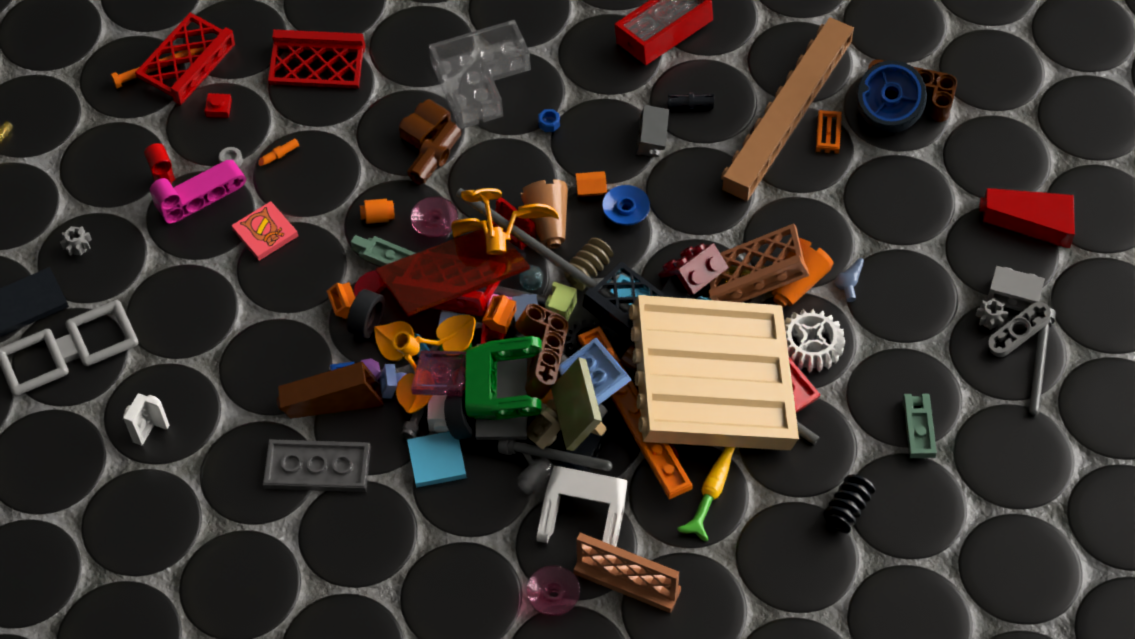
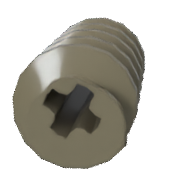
(590, 260)

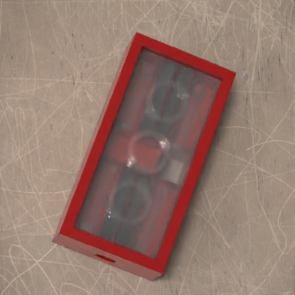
(661, 26)

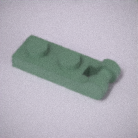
(919, 426)

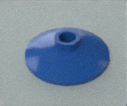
(626, 198)

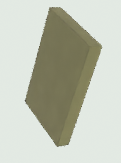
(576, 404)

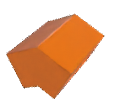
(591, 184)
(341, 298)
(499, 313)

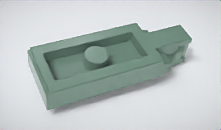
(378, 250)

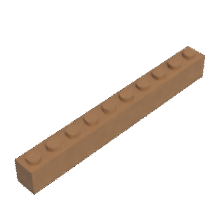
(787, 109)

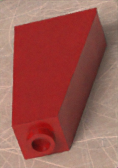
(1031, 213)

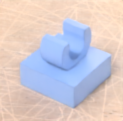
(389, 380)

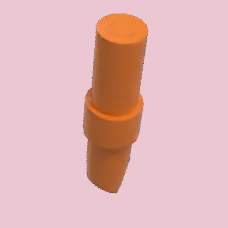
(278, 152)

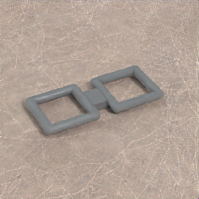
(67, 347)

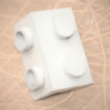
(142, 417)

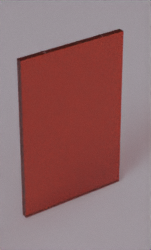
(448, 271)

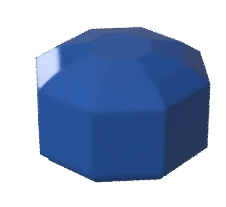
(549, 120)

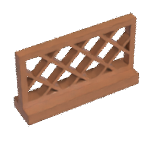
(760, 280)
(623, 573)

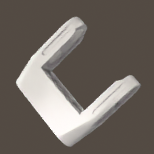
(584, 486)

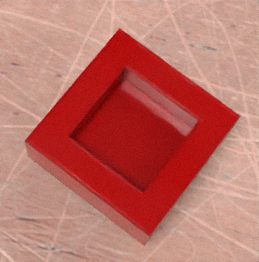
(218, 105)

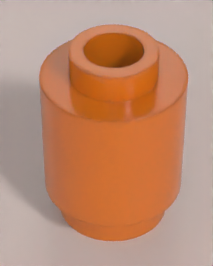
(377, 211)

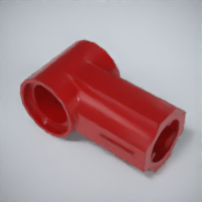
(159, 162)

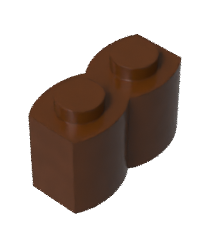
(423, 123)

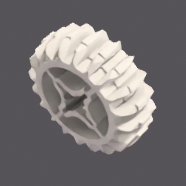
(813, 348)

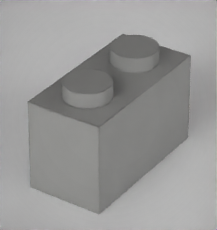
(1015, 288)

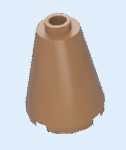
(549, 229)

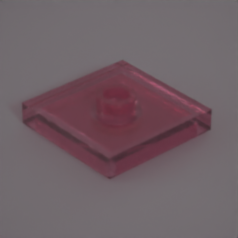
(440, 373)

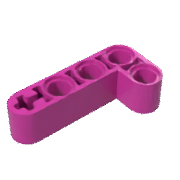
(196, 192)

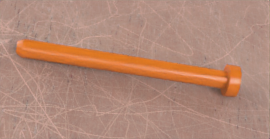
(129, 75)

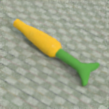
(711, 490)

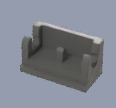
(652, 131)

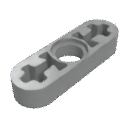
(1038, 324)

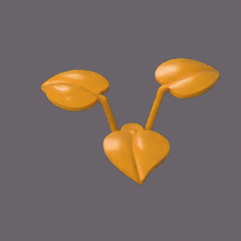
(495, 236)
(398, 340)

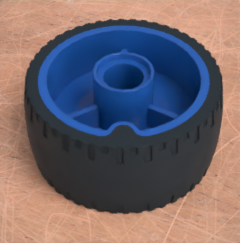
(888, 114)

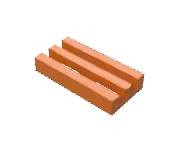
(827, 146)

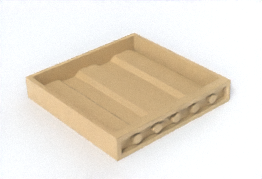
(713, 373)

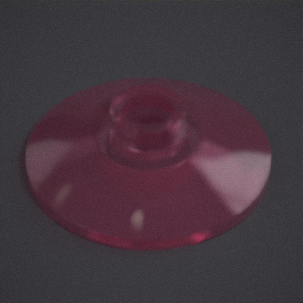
(434, 209)
(553, 580)

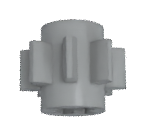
(76, 240)
(992, 314)

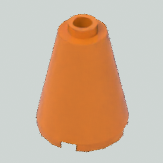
(818, 265)

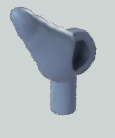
(848, 280)

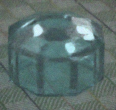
(531, 278)

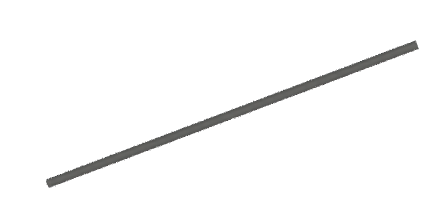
(578, 275)

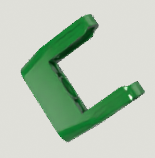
(481, 379)

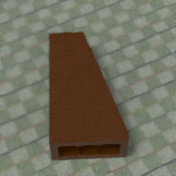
(331, 392)

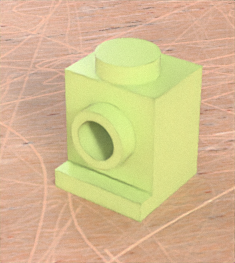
(562, 300)

